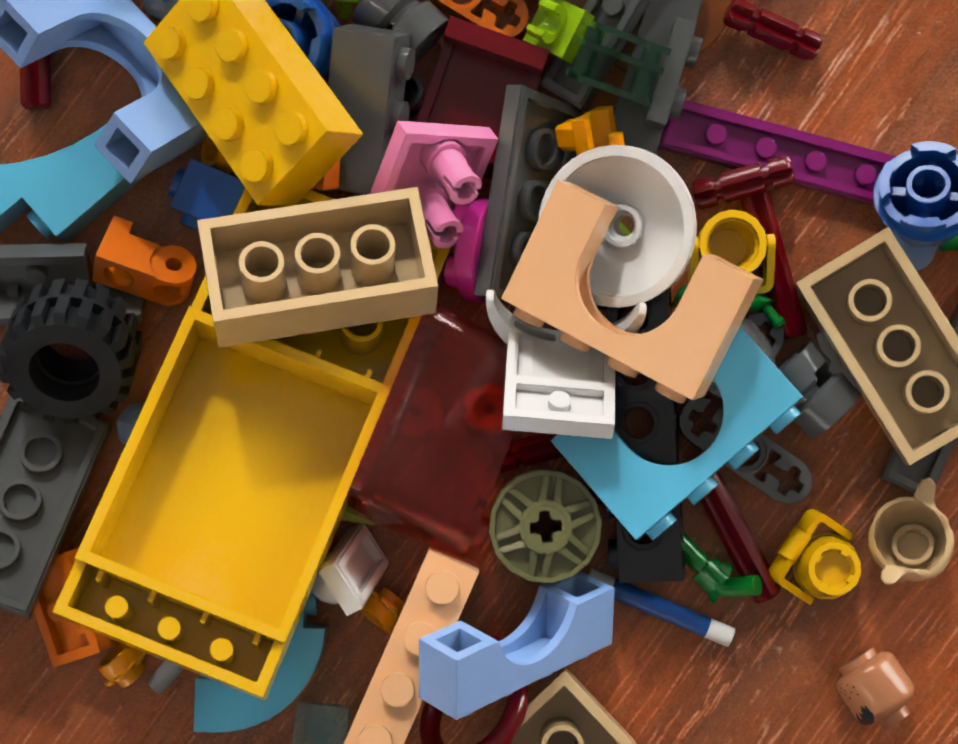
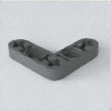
(784, 459)

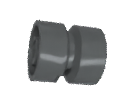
(408, 16)
(824, 394)

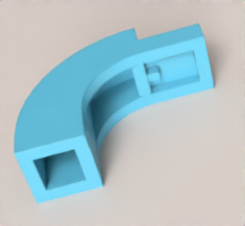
(228, 710)

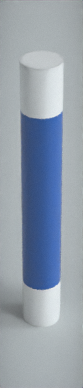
(668, 610)

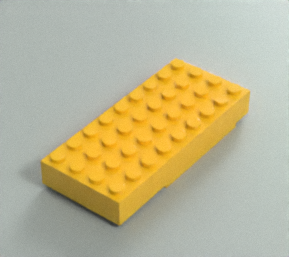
(233, 491)

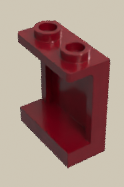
(474, 74)

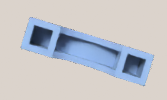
(469, 669)

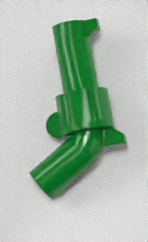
(714, 575)

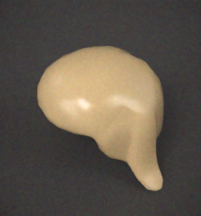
(911, 537)

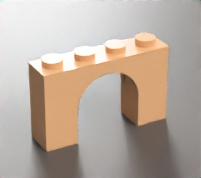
(555, 288)
(394, 690)

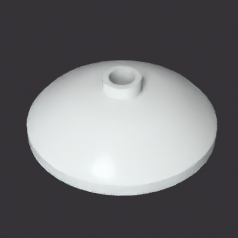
(663, 214)

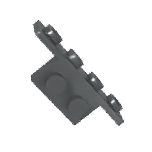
(673, 26)
(32, 264)

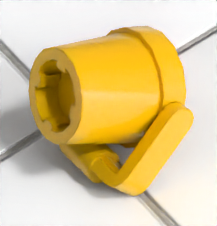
(738, 240)
(820, 562)

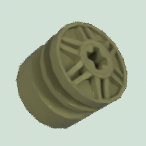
(569, 545)

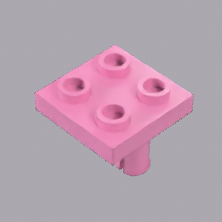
(445, 167)

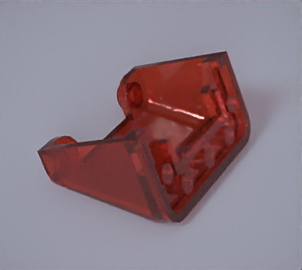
(438, 437)

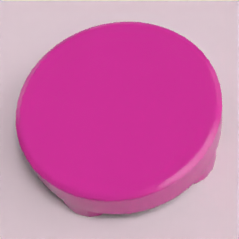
(463, 266)

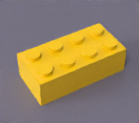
(254, 95)

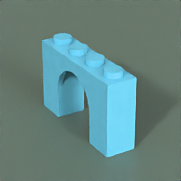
(645, 492)

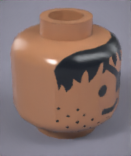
(875, 688)

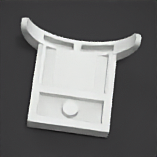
(553, 384)

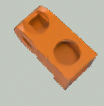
(143, 266)

